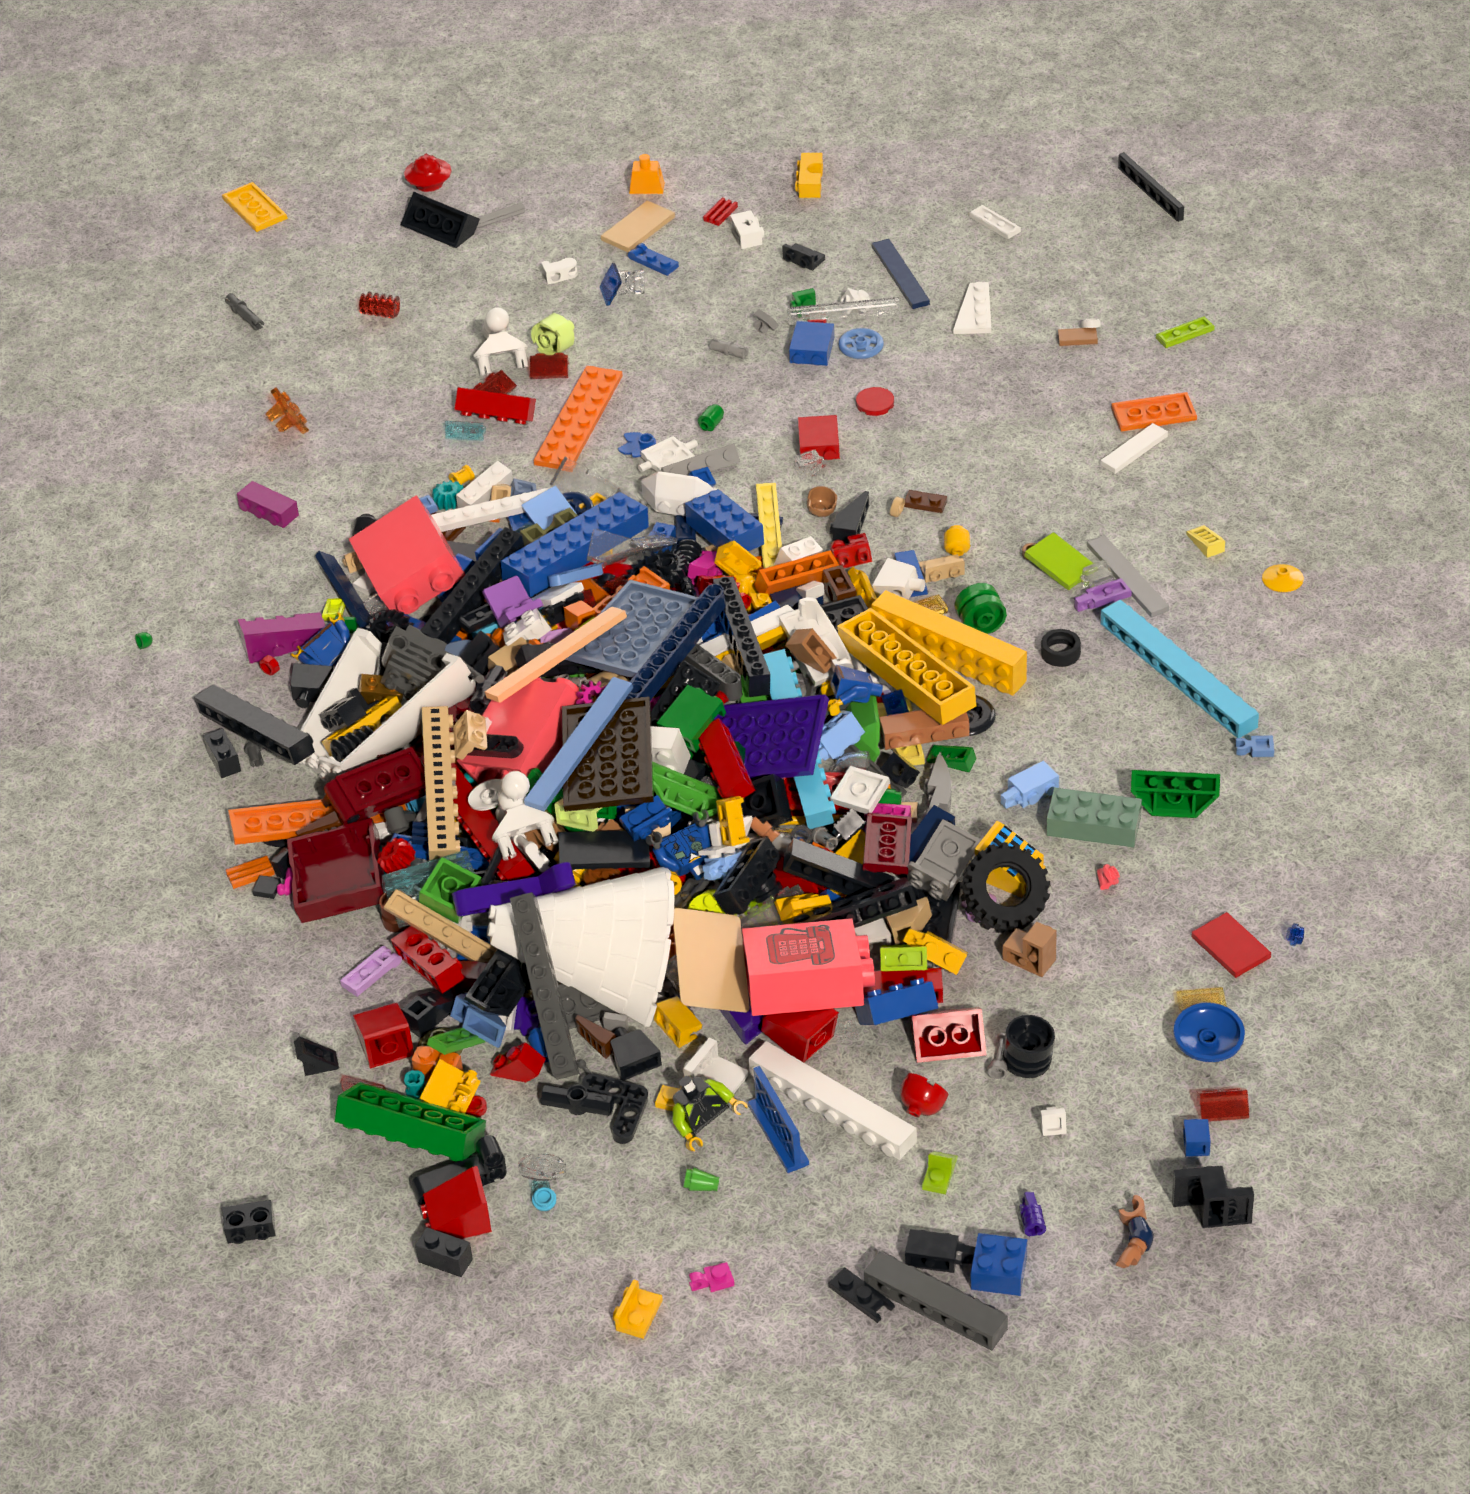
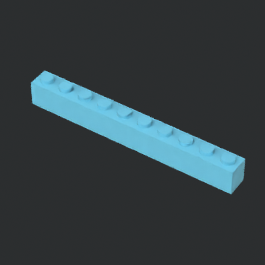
(1180, 669)
(810, 788)

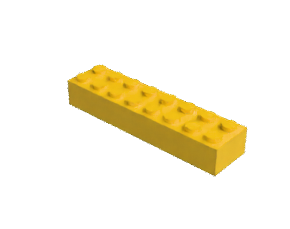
(957, 644)
(907, 666)

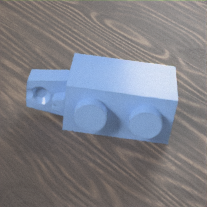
(839, 734)
(1030, 786)
(719, 867)

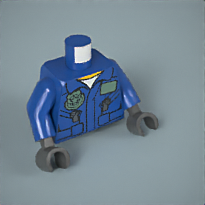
(681, 849)

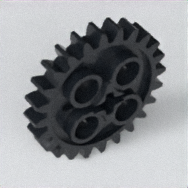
(667, 565)

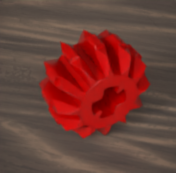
(396, 855)

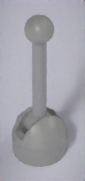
(998, 1064)

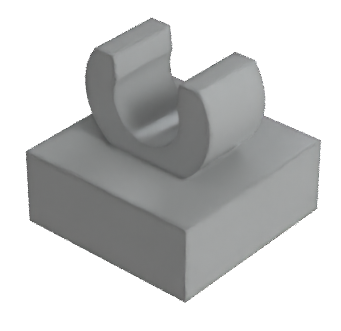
(765, 321)

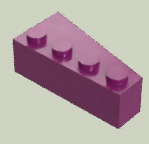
(278, 635)

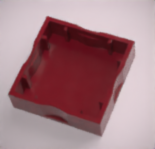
(336, 870)

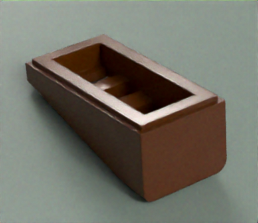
(327, 822)
(595, 1035)

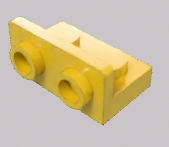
(800, 904)
(636, 1310)

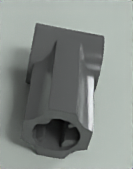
(399, 820)

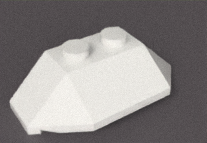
(671, 491)

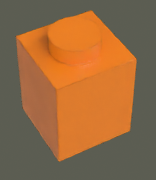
(577, 614)

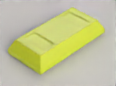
(332, 607)

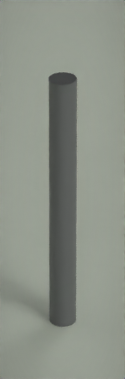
(475, 675)

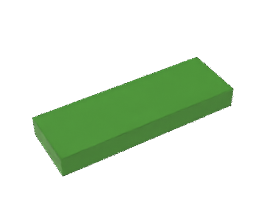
(453, 1041)

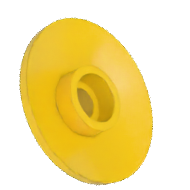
(1282, 578)

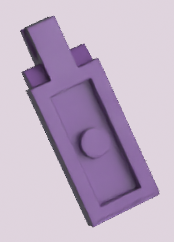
(1102, 595)

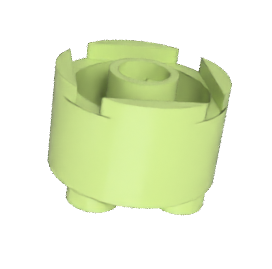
(553, 334)

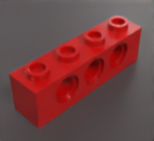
(428, 959)

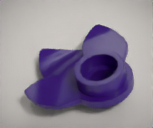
(524, 1018)

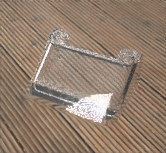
(613, 549)

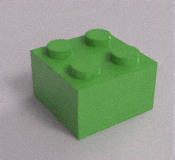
(440, 885)

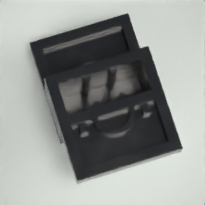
(1209, 1191)

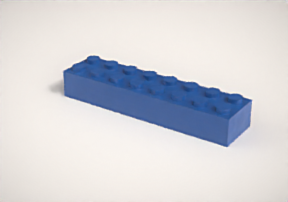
(569, 544)

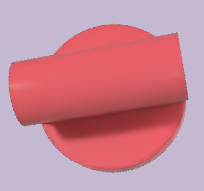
(1107, 876)

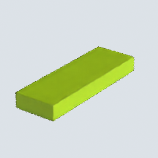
(1185, 332)

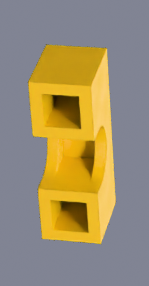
(809, 175)

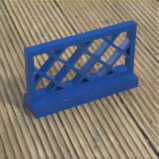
(776, 1124)

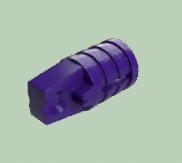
(1032, 1215)

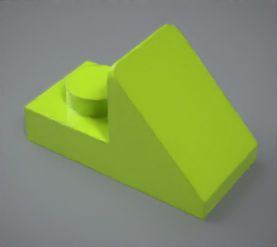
(939, 1172)

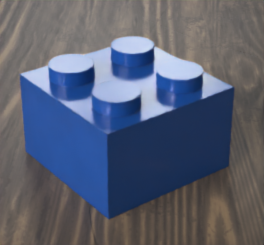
(999, 1264)

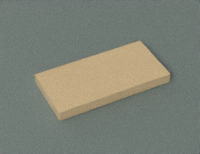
(638, 226)

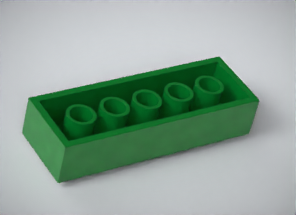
(409, 1121)

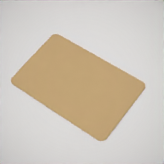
(710, 960)

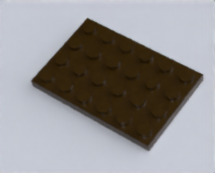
(617, 764)

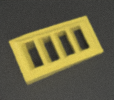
(1207, 541)

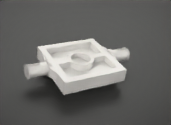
(666, 453)

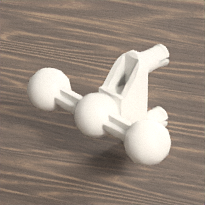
(499, 341)
(518, 818)

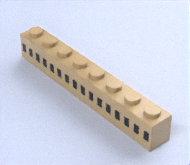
(439, 782)

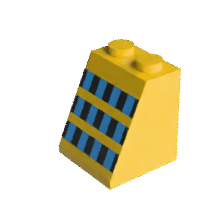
(1005, 877)

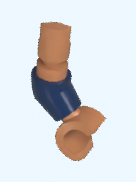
(1140, 1233)

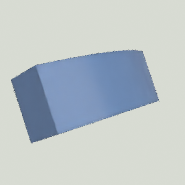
(485, 1026)

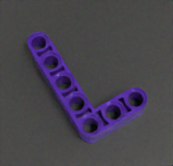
(479, 899)

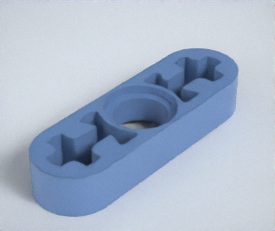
(575, 575)

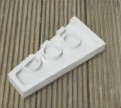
(975, 310)

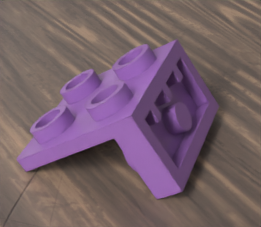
(509, 601)

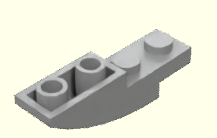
(938, 786)

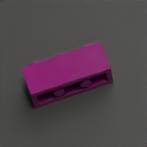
(267, 504)

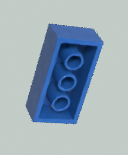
(723, 521)

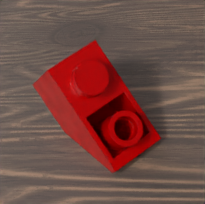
(518, 1064)

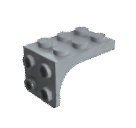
(943, 860)

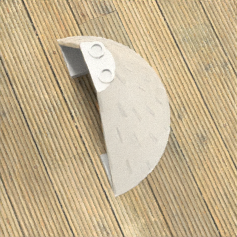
(604, 938)

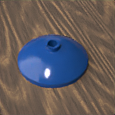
(1209, 1023)

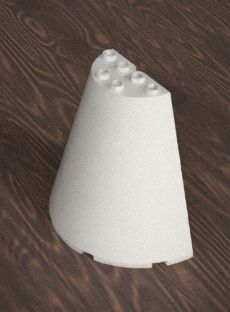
(401, 728)

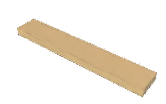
(439, 928)

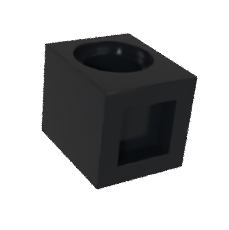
(894, 765)

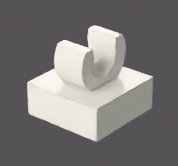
(1053, 1121)

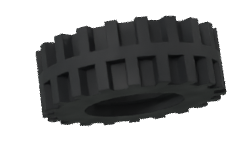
(985, 908)

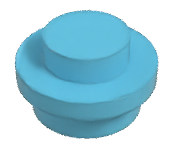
(544, 1199)

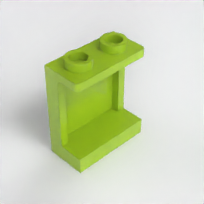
(903, 957)

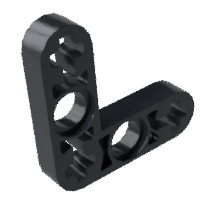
(628, 1103)

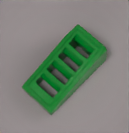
(965, 755)

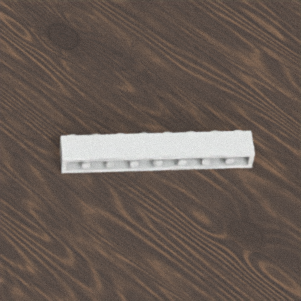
(834, 1101)

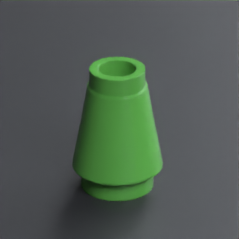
(700, 1181)

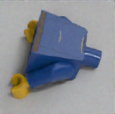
(326, 645)
(849, 686)

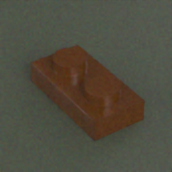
(925, 501)

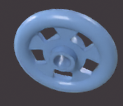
(861, 343)

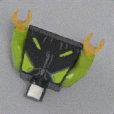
(698, 1105)

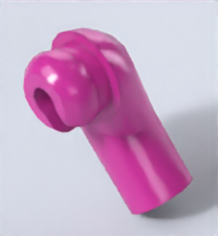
(286, 888)

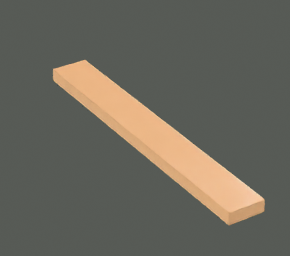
(555, 654)

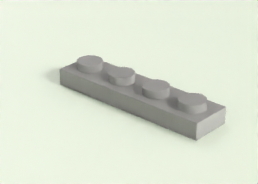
(713, 460)

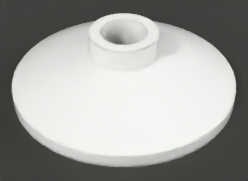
(485, 795)

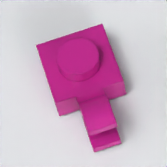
(715, 1277)

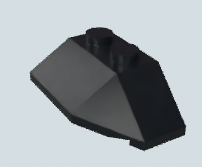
(498, 986)

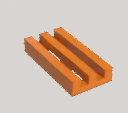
(250, 870)

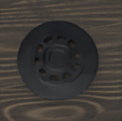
(982, 722)

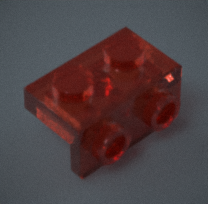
(549, 366)
(497, 383)

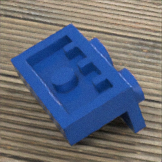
(646, 818)

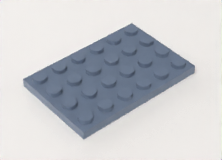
(630, 643)

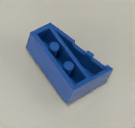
(897, 1002)

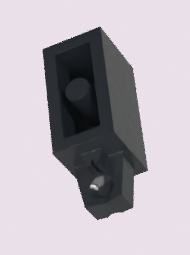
(936, 1251)

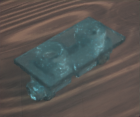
(464, 430)

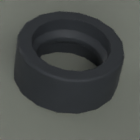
(1057, 658)

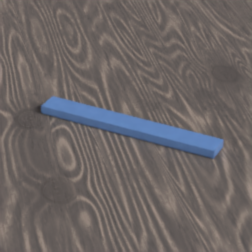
(578, 744)

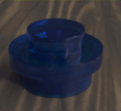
(1295, 934)

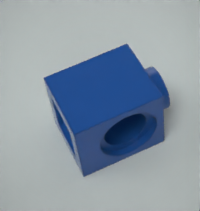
(1196, 1137)

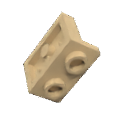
(942, 568)
(469, 733)

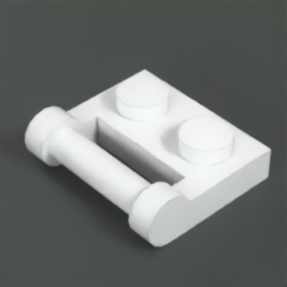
(531, 852)

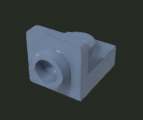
(520, 486)

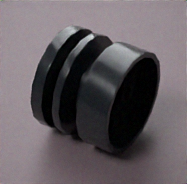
(1028, 1046)

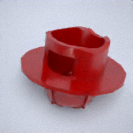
(427, 173)

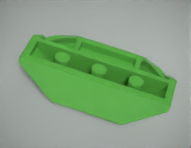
(868, 718)
(684, 792)

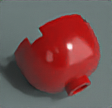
(921, 1096)

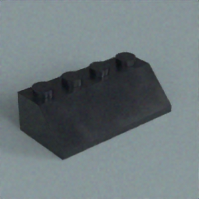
(439, 220)

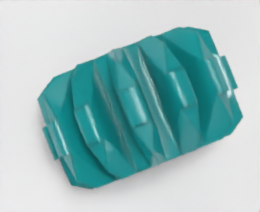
(445, 494)

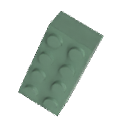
(1094, 817)

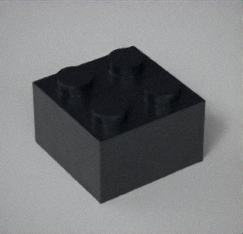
(768, 801)

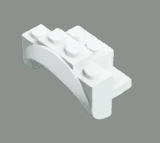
(813, 616)

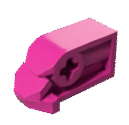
(704, 566)

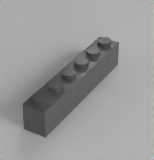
(936, 1300)

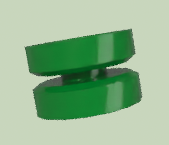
(981, 608)

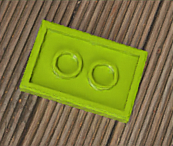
(1058, 560)

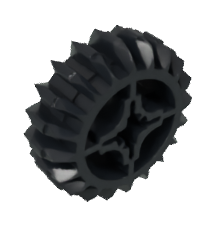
(379, 624)

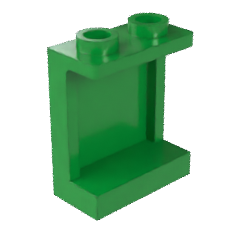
(692, 714)

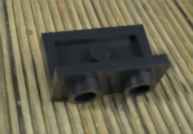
(478, 651)

